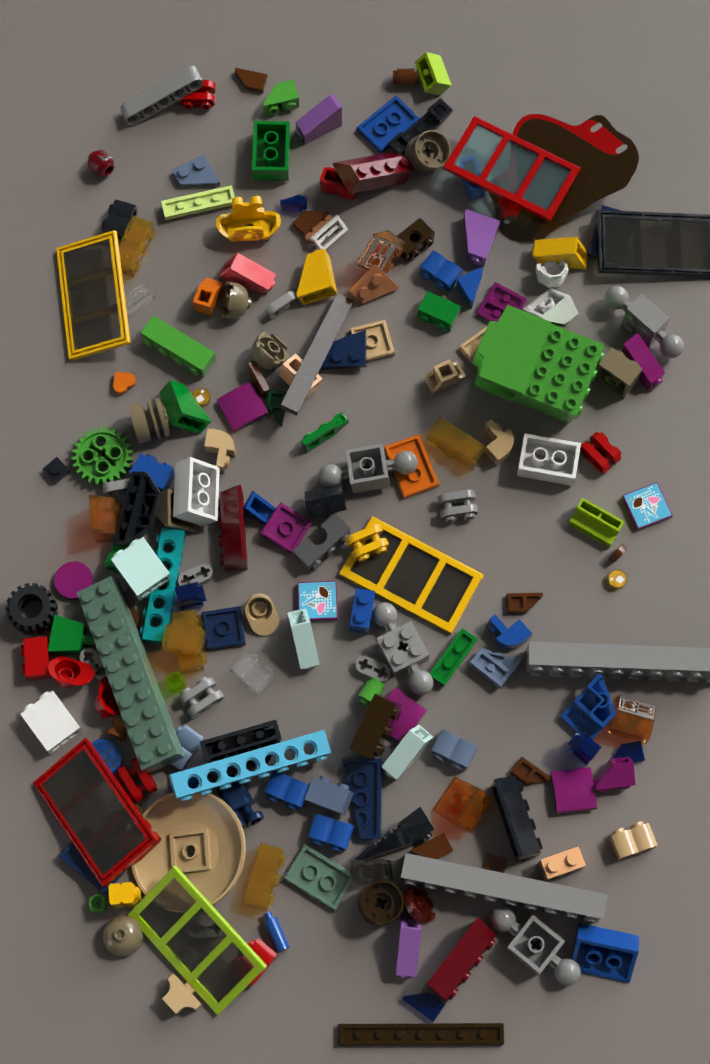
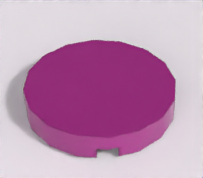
(72, 578)

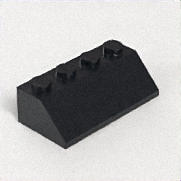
(516, 818)

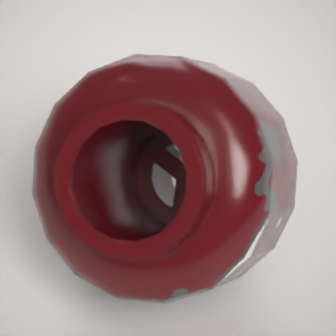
(100, 163)

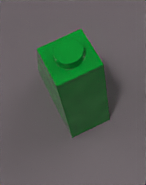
(183, 408)

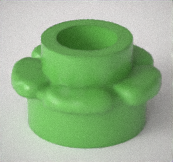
(97, 898)

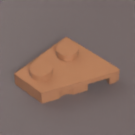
(373, 285)

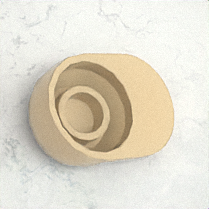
(261, 614)

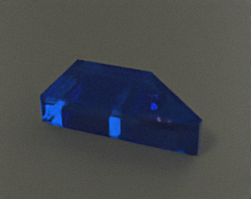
(633, 750)
(425, 1004)

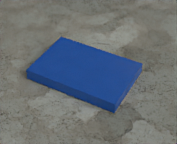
(387, 123)

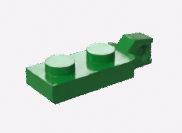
(324, 432)

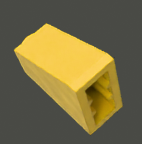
(559, 249)
(317, 278)

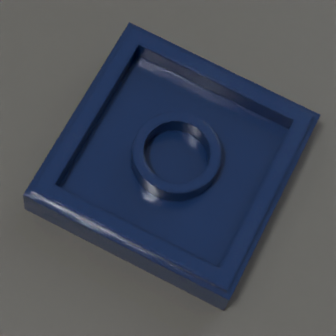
(223, 628)

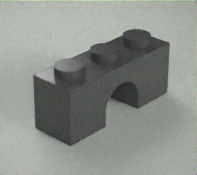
(311, 555)

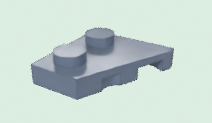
(196, 173)
(494, 666)

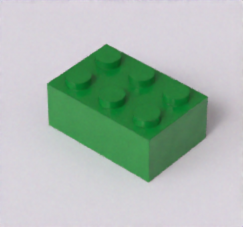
(271, 150)

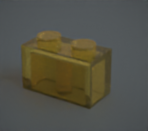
(184, 639)

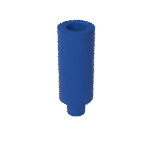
(275, 933)

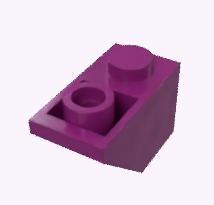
(615, 774)

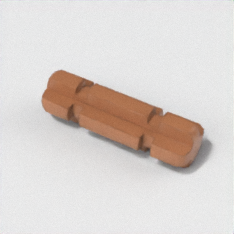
(316, 228)

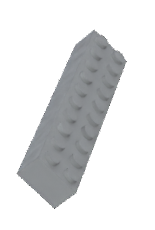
(618, 661)
(504, 886)

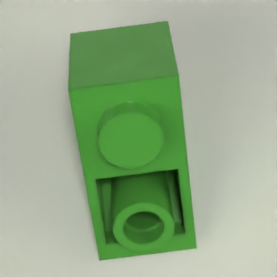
(281, 98)

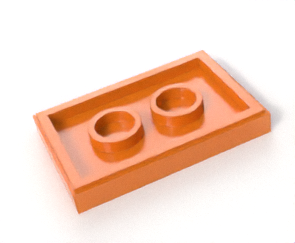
(423, 477)

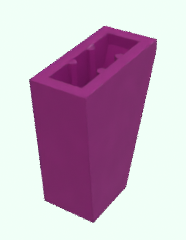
(637, 350)

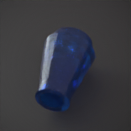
(294, 203)

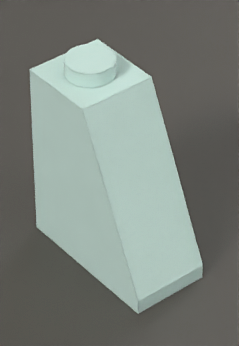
(303, 639)
(407, 752)

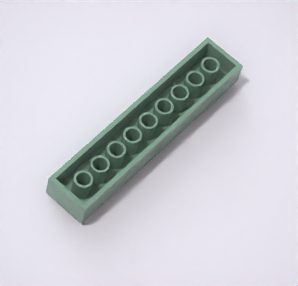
(130, 675)

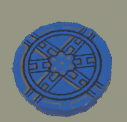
(110, 753)

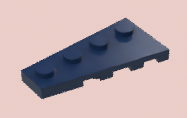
(365, 781)

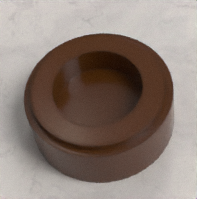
(618, 553)

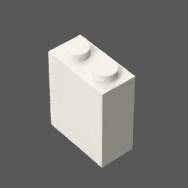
(51, 722)

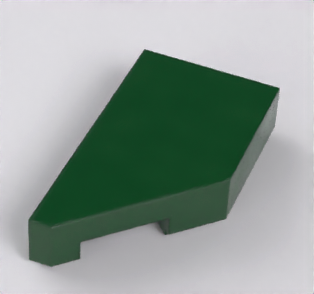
(273, 403)

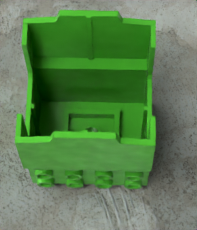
(536, 364)

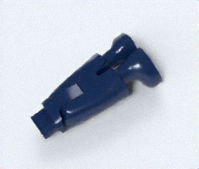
(239, 797)

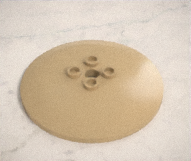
(201, 823)

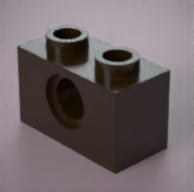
(420, 231)

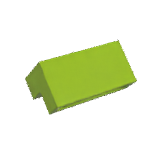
(596, 522)

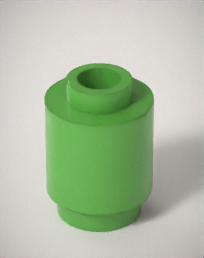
(370, 688)

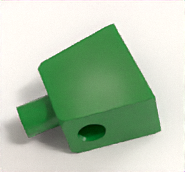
(68, 637)

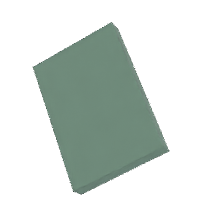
(319, 877)

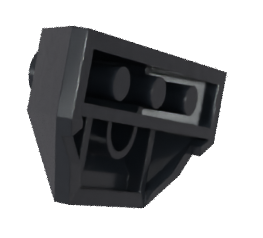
(138, 509)
(241, 742)

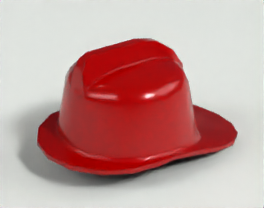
(70, 672)
(105, 701)

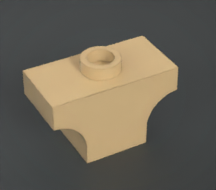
(444, 376)
(180, 995)

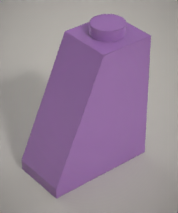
(319, 120)
(479, 236)
(408, 947)

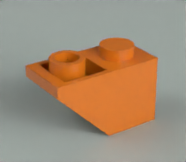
(207, 296)

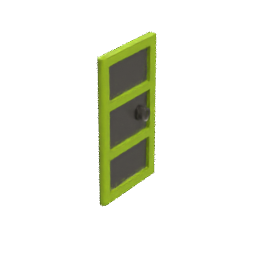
(197, 940)

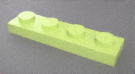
(197, 202)

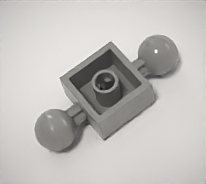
(646, 320)
(367, 479)
(420, 681)
(566, 970)

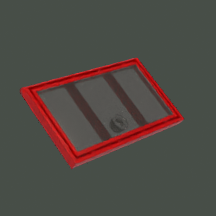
(95, 812)

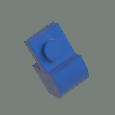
(510, 637)

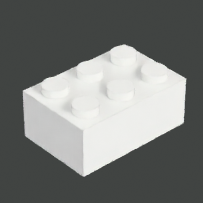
(548, 459)
(196, 491)

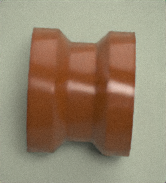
(118, 730)

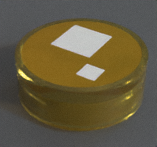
(202, 396)
(616, 579)

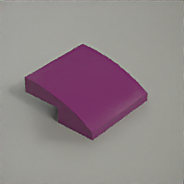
(497, 300)
(242, 406)
(410, 715)
(573, 790)

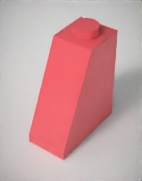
(248, 274)

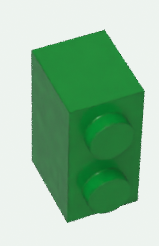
(438, 311)

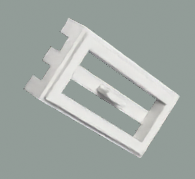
(317, 243)

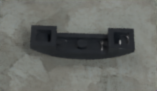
(434, 117)

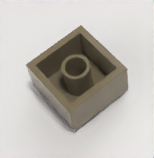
(618, 372)

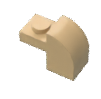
(503, 442)
(221, 444)

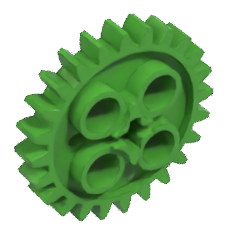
(114, 443)

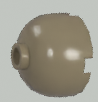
(234, 301)
(269, 351)
(122, 936)

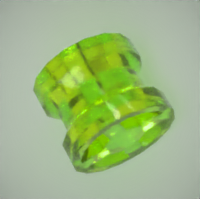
(178, 684)

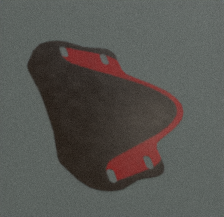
(600, 175)

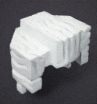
(551, 273)

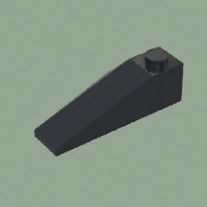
(409, 832)

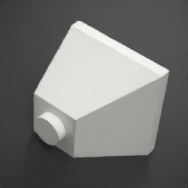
(553, 307)

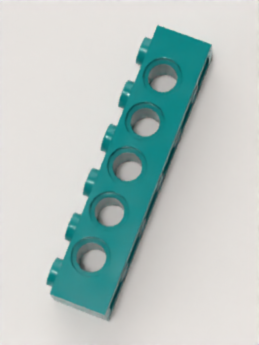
(175, 539)

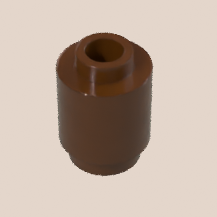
(405, 77)

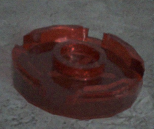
(419, 905)

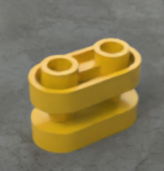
(361, 552)

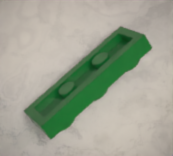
(453, 657)

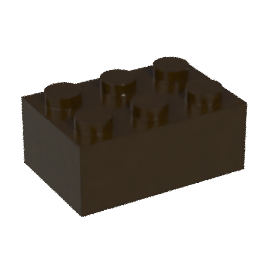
(376, 726)

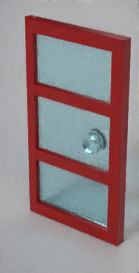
(512, 168)

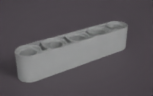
(161, 95)

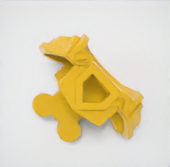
(232, 225)

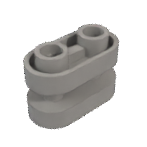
(466, 511)
(190, 695)

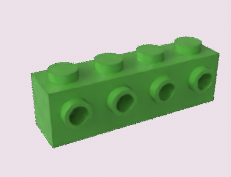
(178, 346)

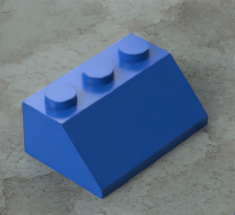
(605, 952)

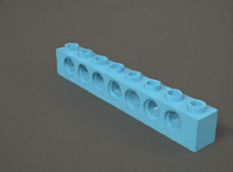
(316, 740)

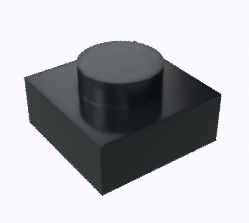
(56, 470)

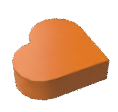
(123, 382)

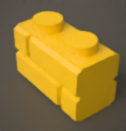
(124, 895)

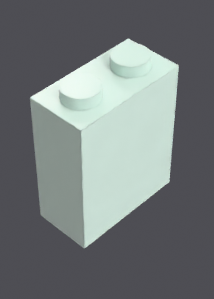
(141, 568)

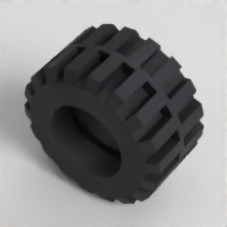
(21, 598)

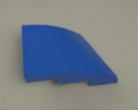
(591, 709)

